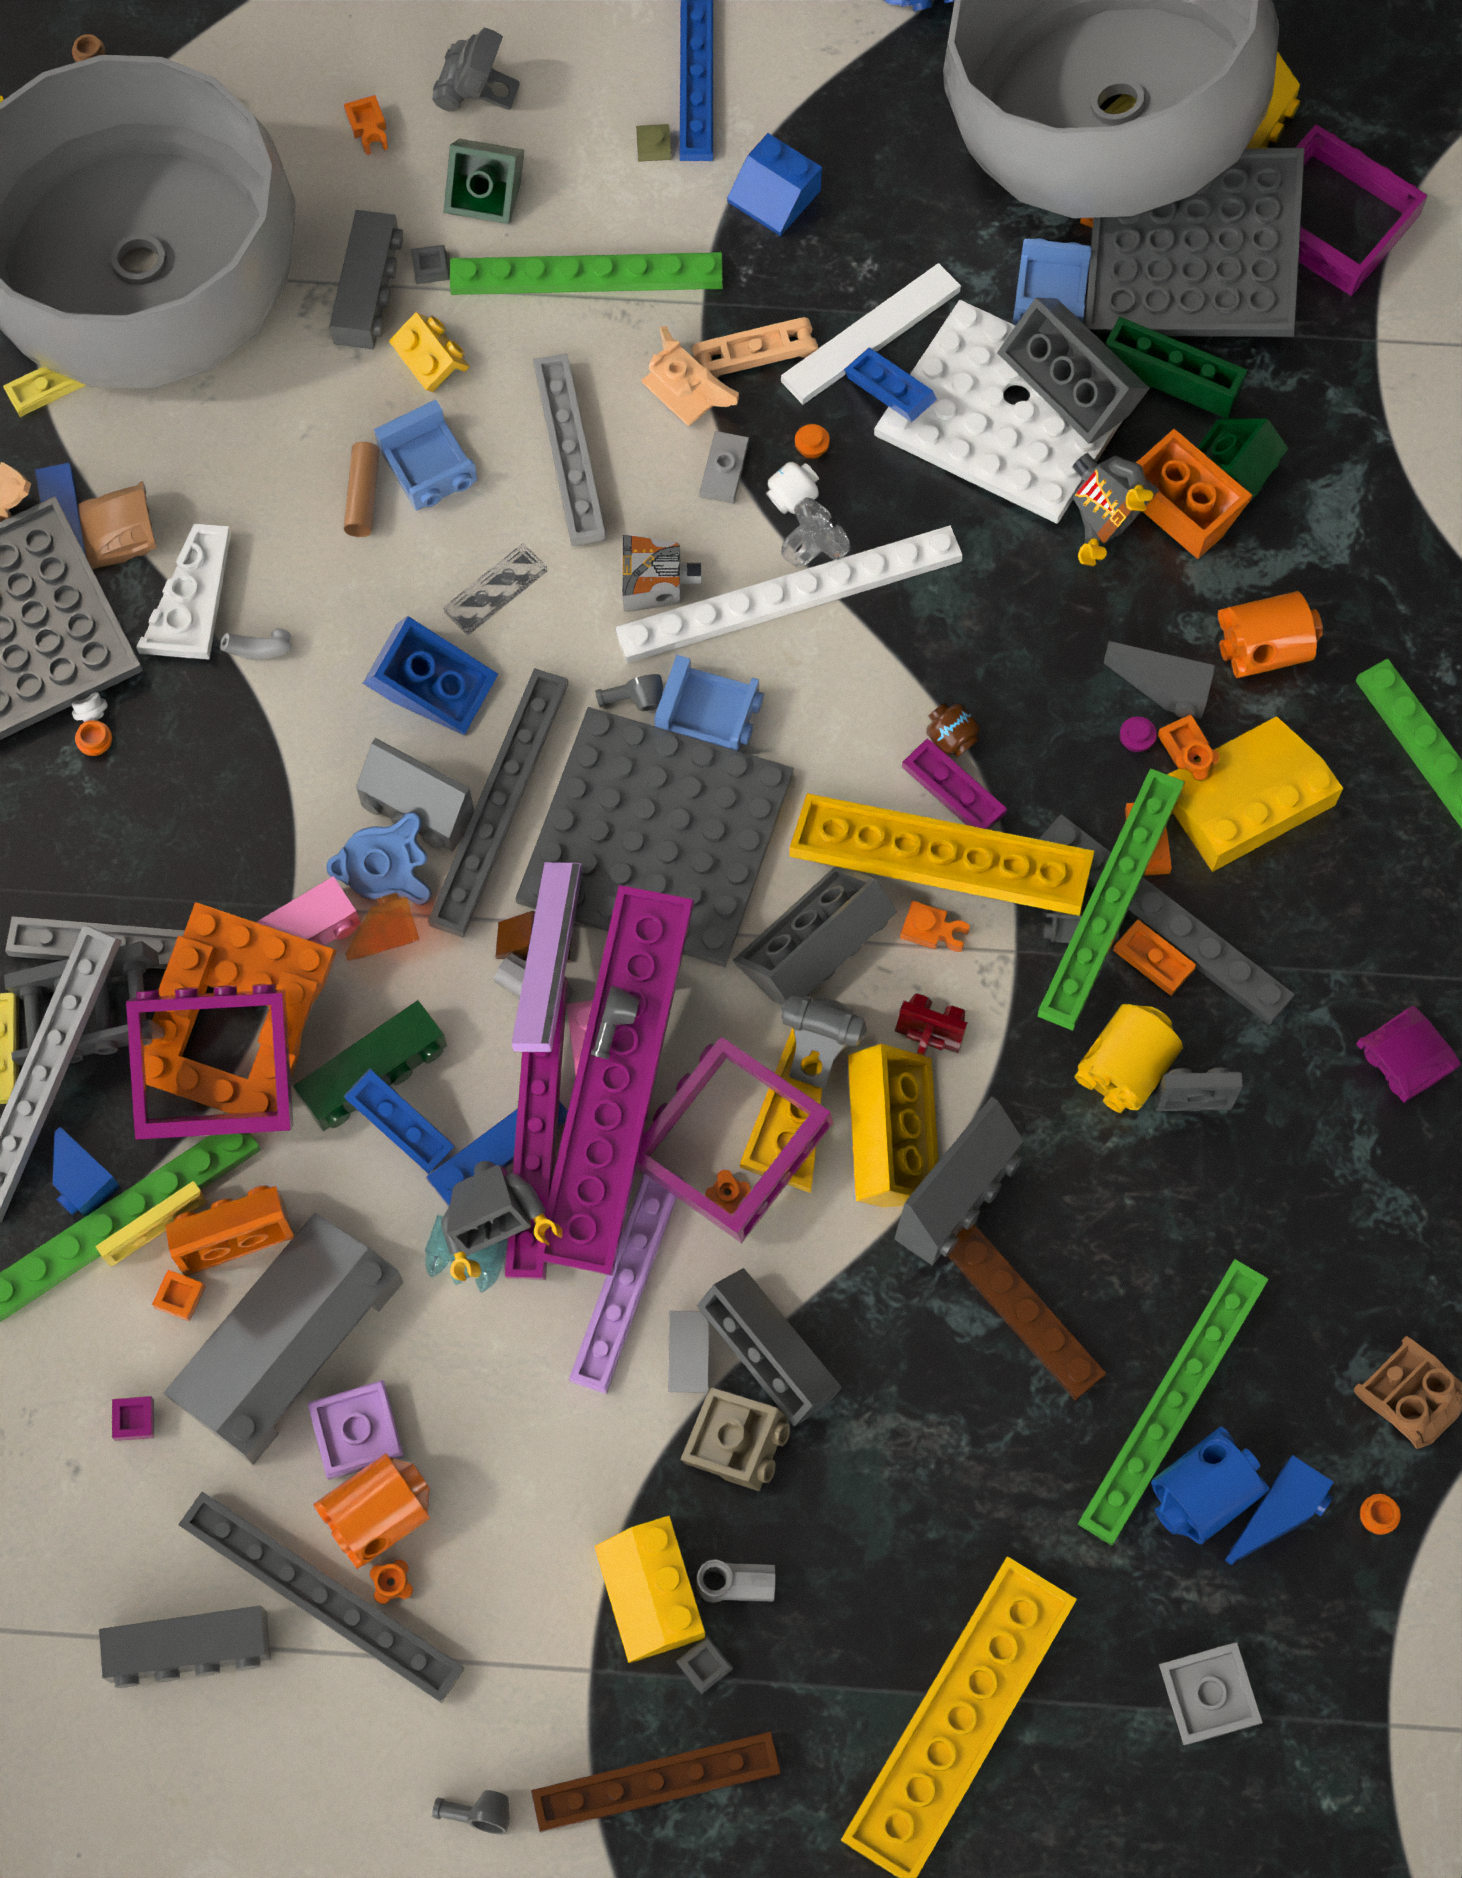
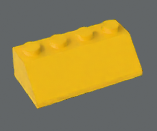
(891, 1123)

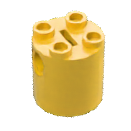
(1130, 1056)

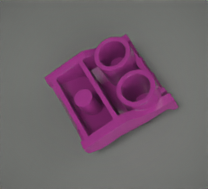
(1409, 1053)

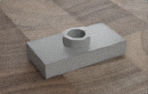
(724, 467)

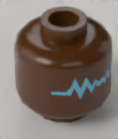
(952, 729)

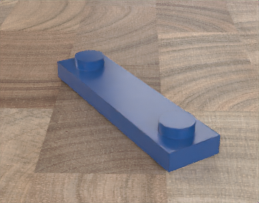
(494, 1146)

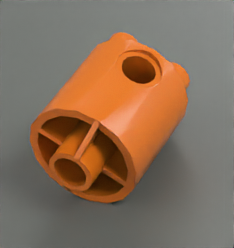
(1269, 634)
(375, 1508)

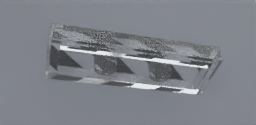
(495, 589)

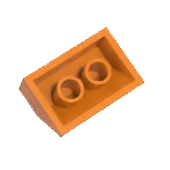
(1194, 494)
(228, 1230)

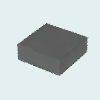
(430, 264)
(704, 1665)

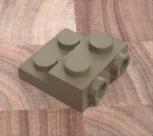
(736, 1439)

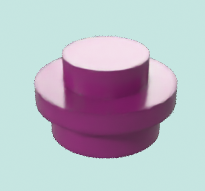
(1137, 734)

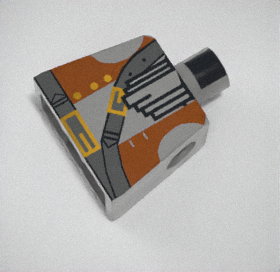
(654, 573)

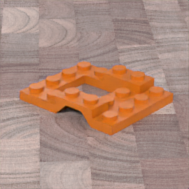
(242, 953)

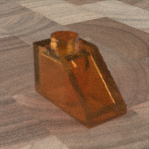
(384, 928)

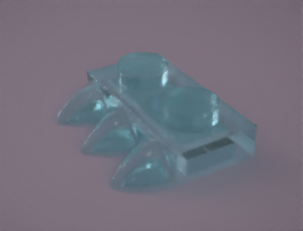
(489, 1258)

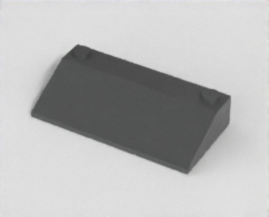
(282, 1335)

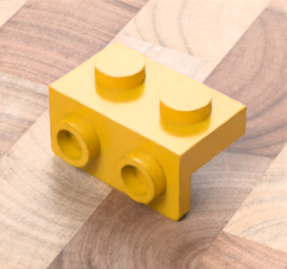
(428, 350)

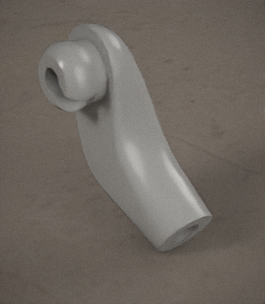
(257, 648)

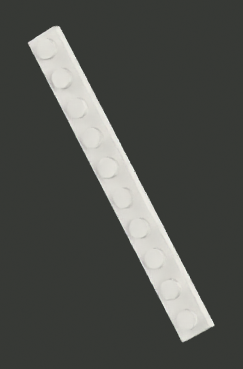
(788, 594)

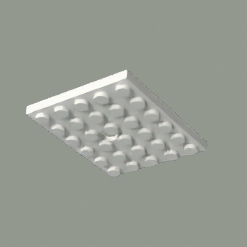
(974, 433)

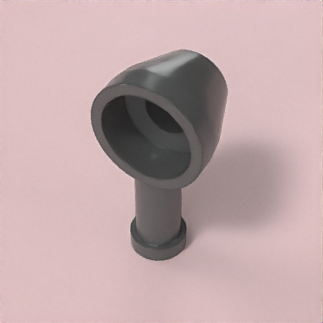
(643, 690)
(619, 1010)
(488, 1813)

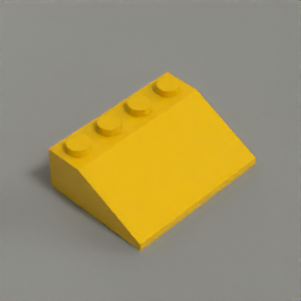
(1254, 793)

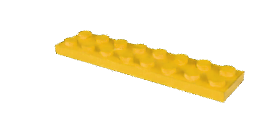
(942, 854)
(958, 1720)

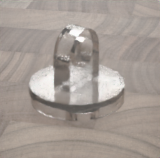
(814, 534)

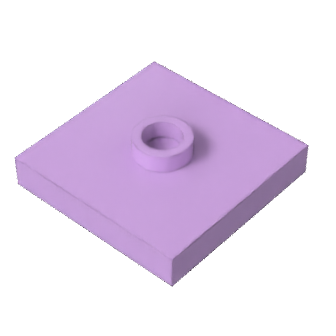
(355, 1429)

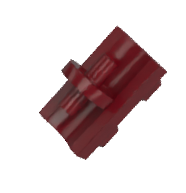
(931, 1027)

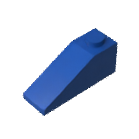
(1290, 1502)

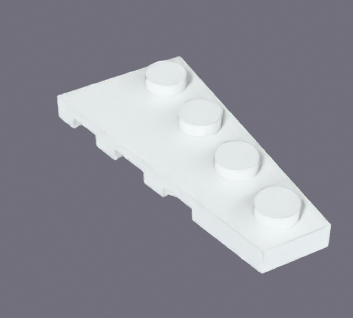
(191, 598)

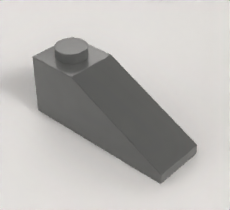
(1168, 680)

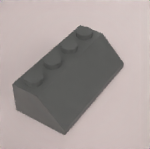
(1072, 369)
(816, 934)
(960, 1184)

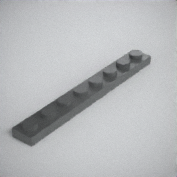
(498, 803)
(1186, 933)
(322, 1597)

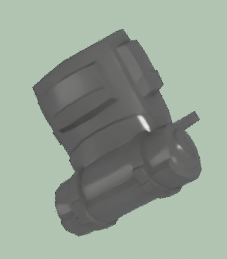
(469, 69)
(821, 1027)

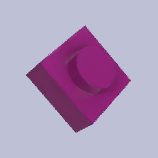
(132, 1418)

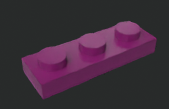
(953, 786)

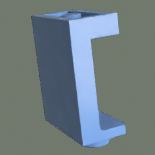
(1052, 272)
(425, 456)
(708, 706)

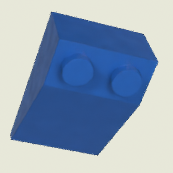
(430, 676)

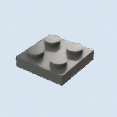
(1198, 1091)

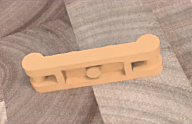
(756, 347)

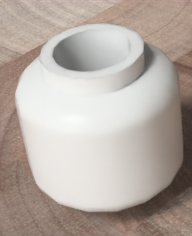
(791, 485)

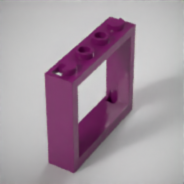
(1375, 179)
(221, 1123)
(777, 1175)

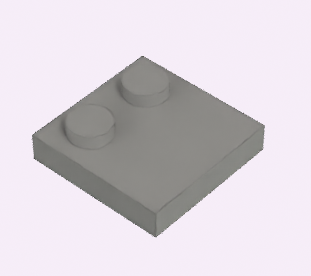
(1210, 1693)

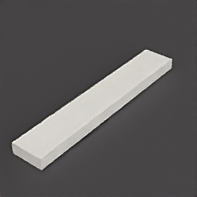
(872, 331)

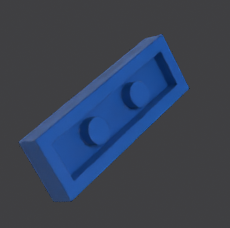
(890, 384)
(399, 1121)

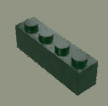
(1177, 367)
(388, 1050)

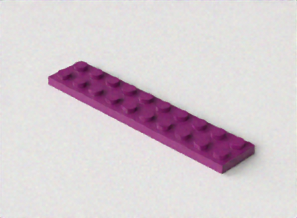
(615, 1094)

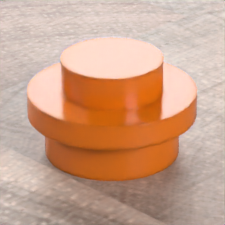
(812, 441)
(93, 738)
(1380, 1514)

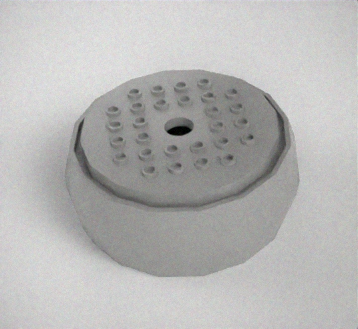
(1036, 72)
(126, 161)

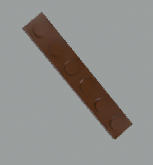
(1025, 1313)
(655, 1782)

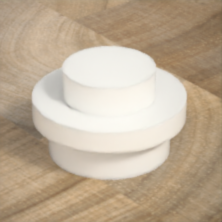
(89, 708)

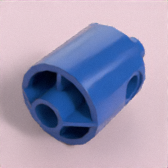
(1208, 1487)

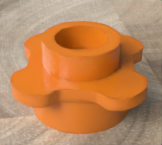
(1194, 749)
(727, 1181)
(382, 1574)

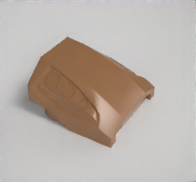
(116, 526)
(1414, 1393)

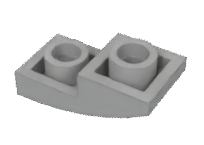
(688, 1352)

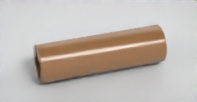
(361, 489)

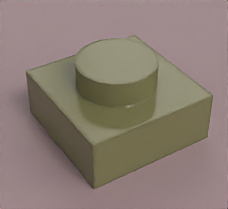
(653, 142)

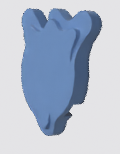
(383, 861)

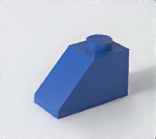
(79, 1177)

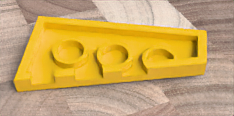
(781, 1119)

